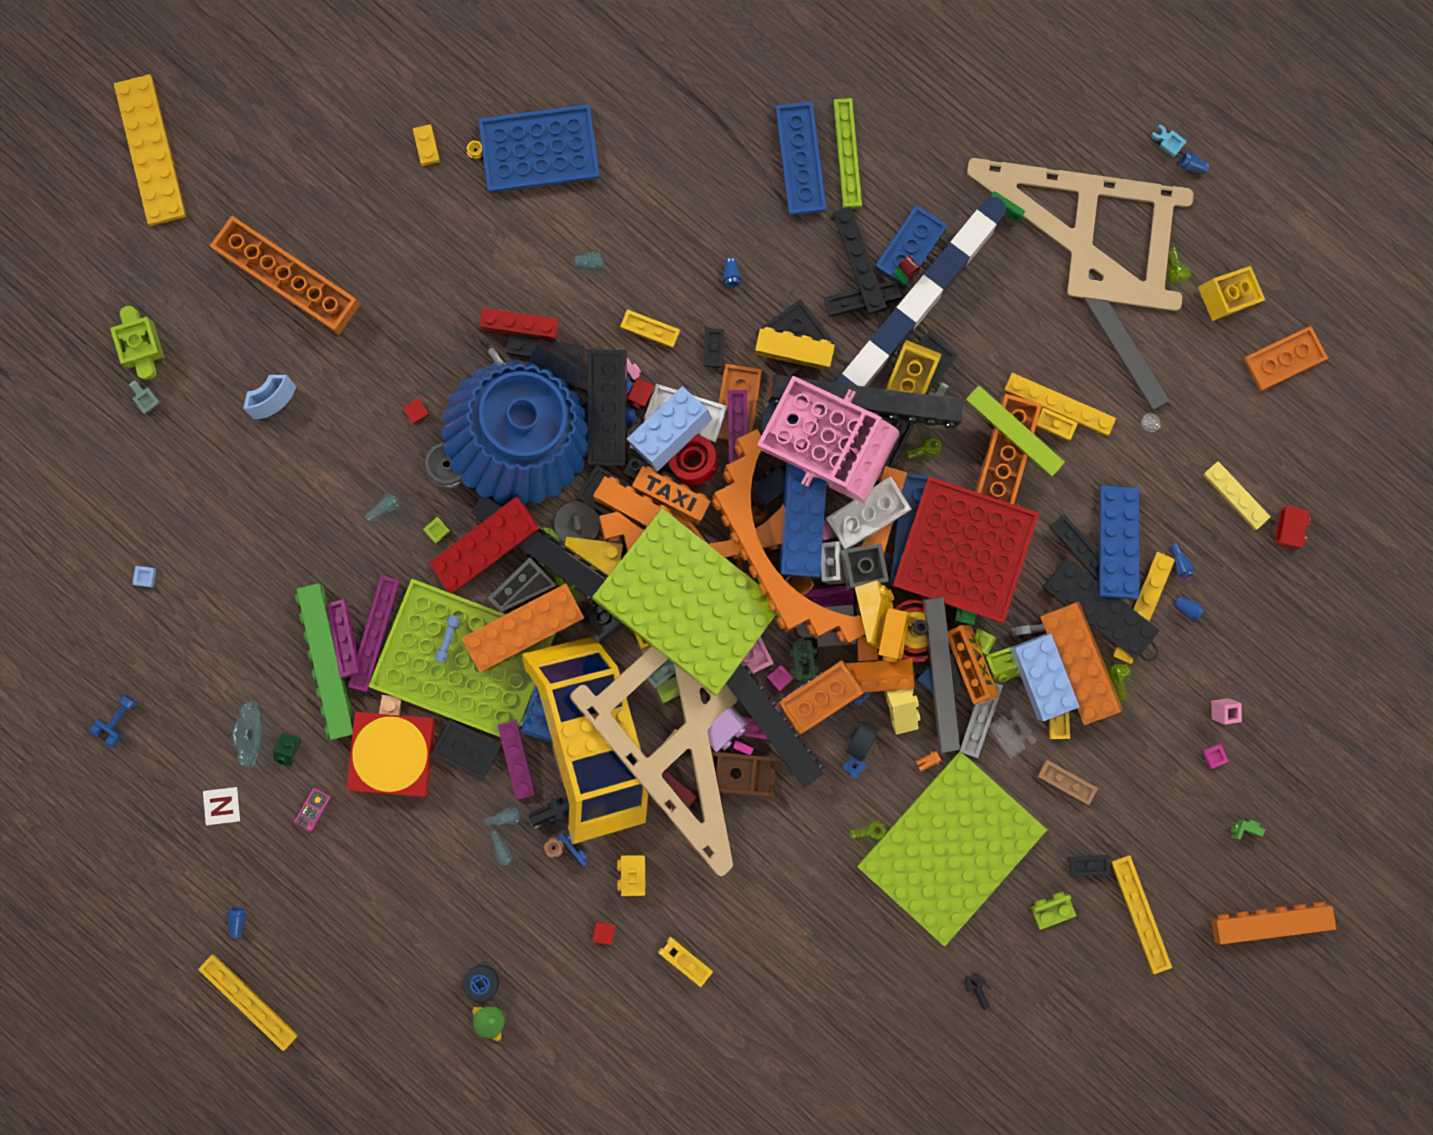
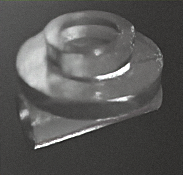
(1150, 422)

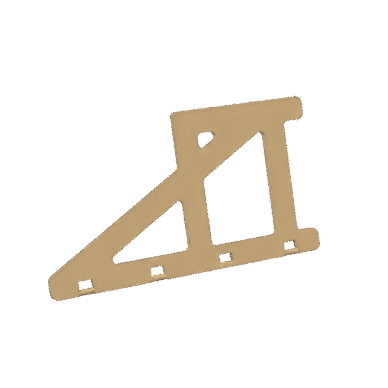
(1117, 283)
(690, 735)

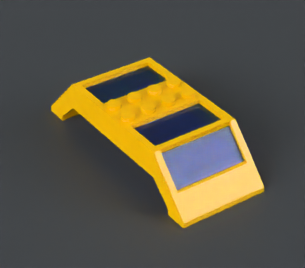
(597, 782)

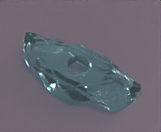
(246, 748)

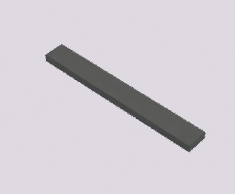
(1127, 351)
(941, 675)

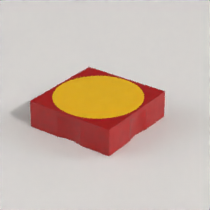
(391, 754)

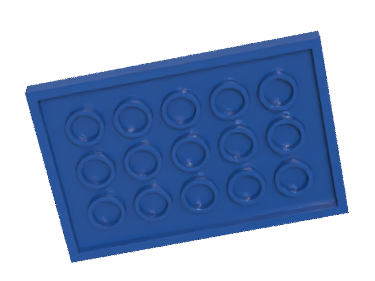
(539, 148)

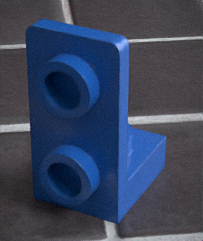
(580, 855)

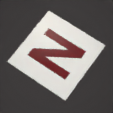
(221, 806)

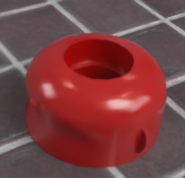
(704, 471)

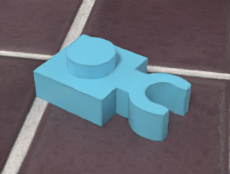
(1171, 142)

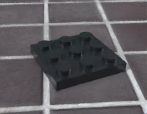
(800, 322)

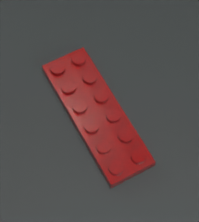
(484, 545)

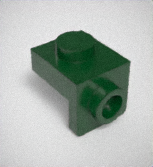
(286, 749)

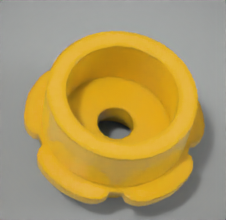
(474, 145)

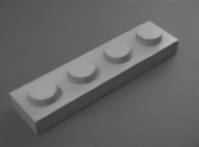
(978, 726)

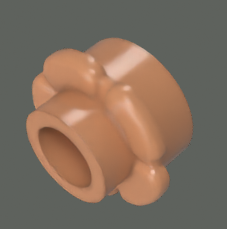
(548, 847)

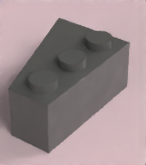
(521, 585)

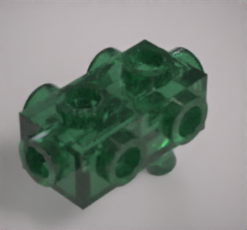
(803, 654)

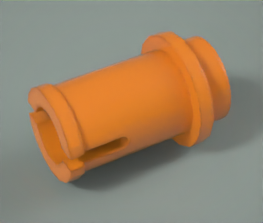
(929, 761)

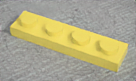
(1236, 495)

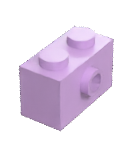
(725, 728)

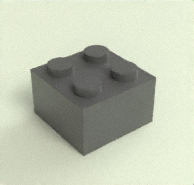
(864, 565)

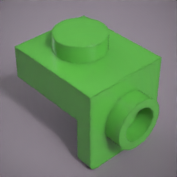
(1251, 827)

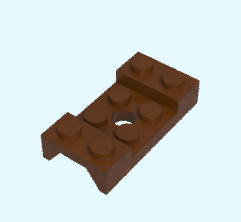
(756, 775)

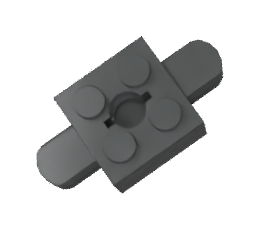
(830, 638)

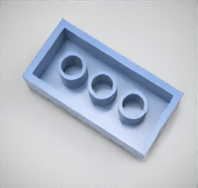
(669, 428)
(1044, 677)

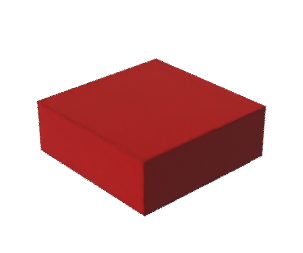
(415, 411)
(603, 933)

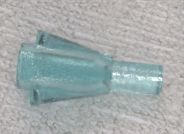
(386, 504)
(507, 816)
(502, 852)

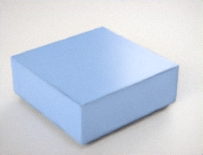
(144, 576)

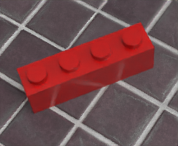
(518, 324)

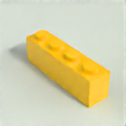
(794, 349)

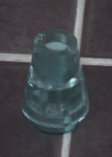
(590, 260)

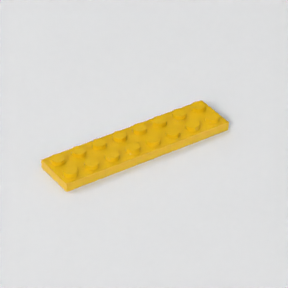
(150, 150)

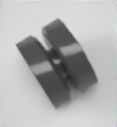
(437, 472)

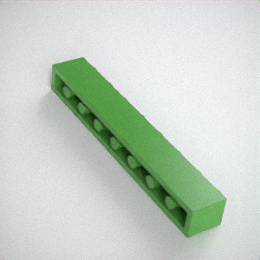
(331, 688)

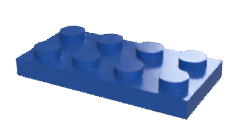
(914, 238)

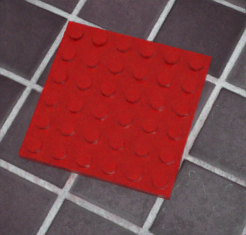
(965, 549)

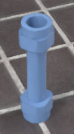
(453, 623)

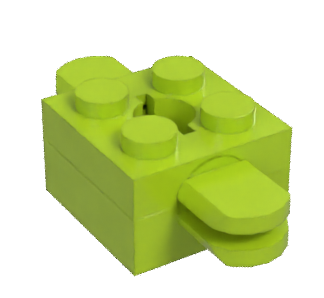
(137, 343)

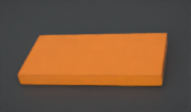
(1285, 358)
(740, 378)
(821, 697)

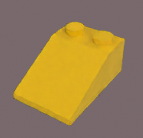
(1231, 293)
(913, 369)
(599, 553)
(874, 603)

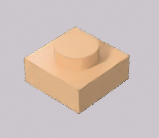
(390, 705)

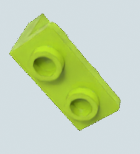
(1002, 665)
(1053, 910)

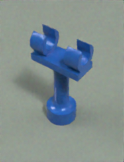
(126, 703)

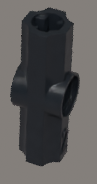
(552, 812)

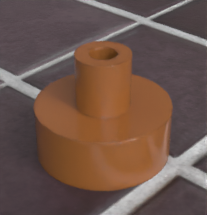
(758, 515)

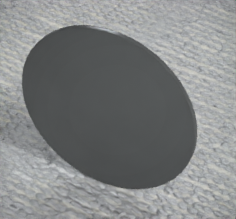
(576, 521)

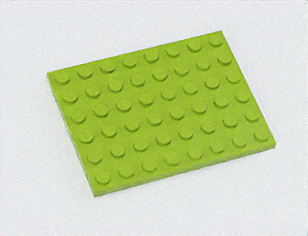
(686, 601)
(455, 687)
(952, 848)

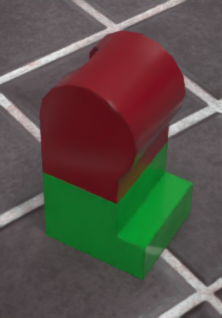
(906, 270)

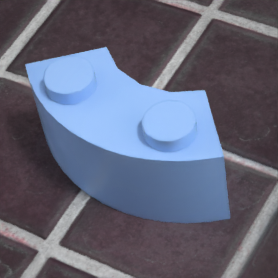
(269, 397)

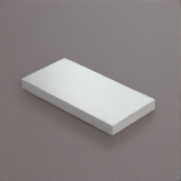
(716, 410)
(859, 520)

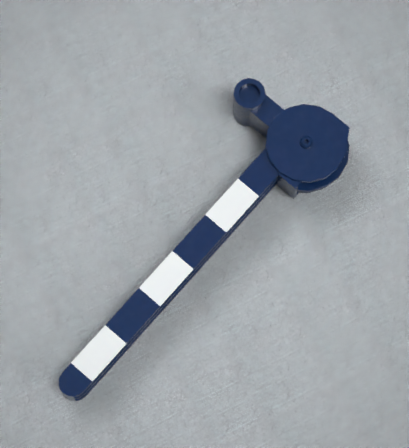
(919, 299)

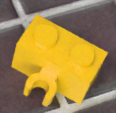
(632, 875)

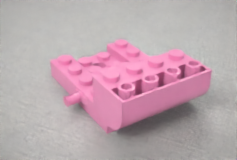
(829, 439)

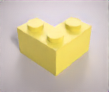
(903, 710)

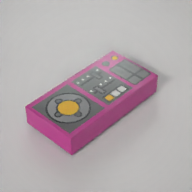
(312, 809)

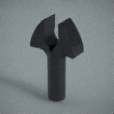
(978, 990)

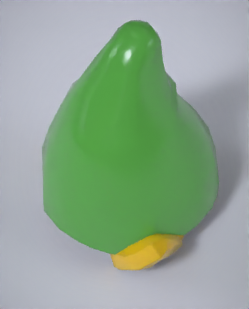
(488, 1022)

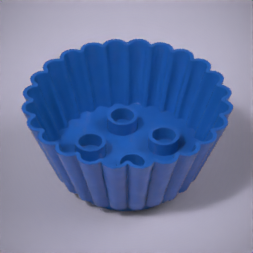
(515, 432)

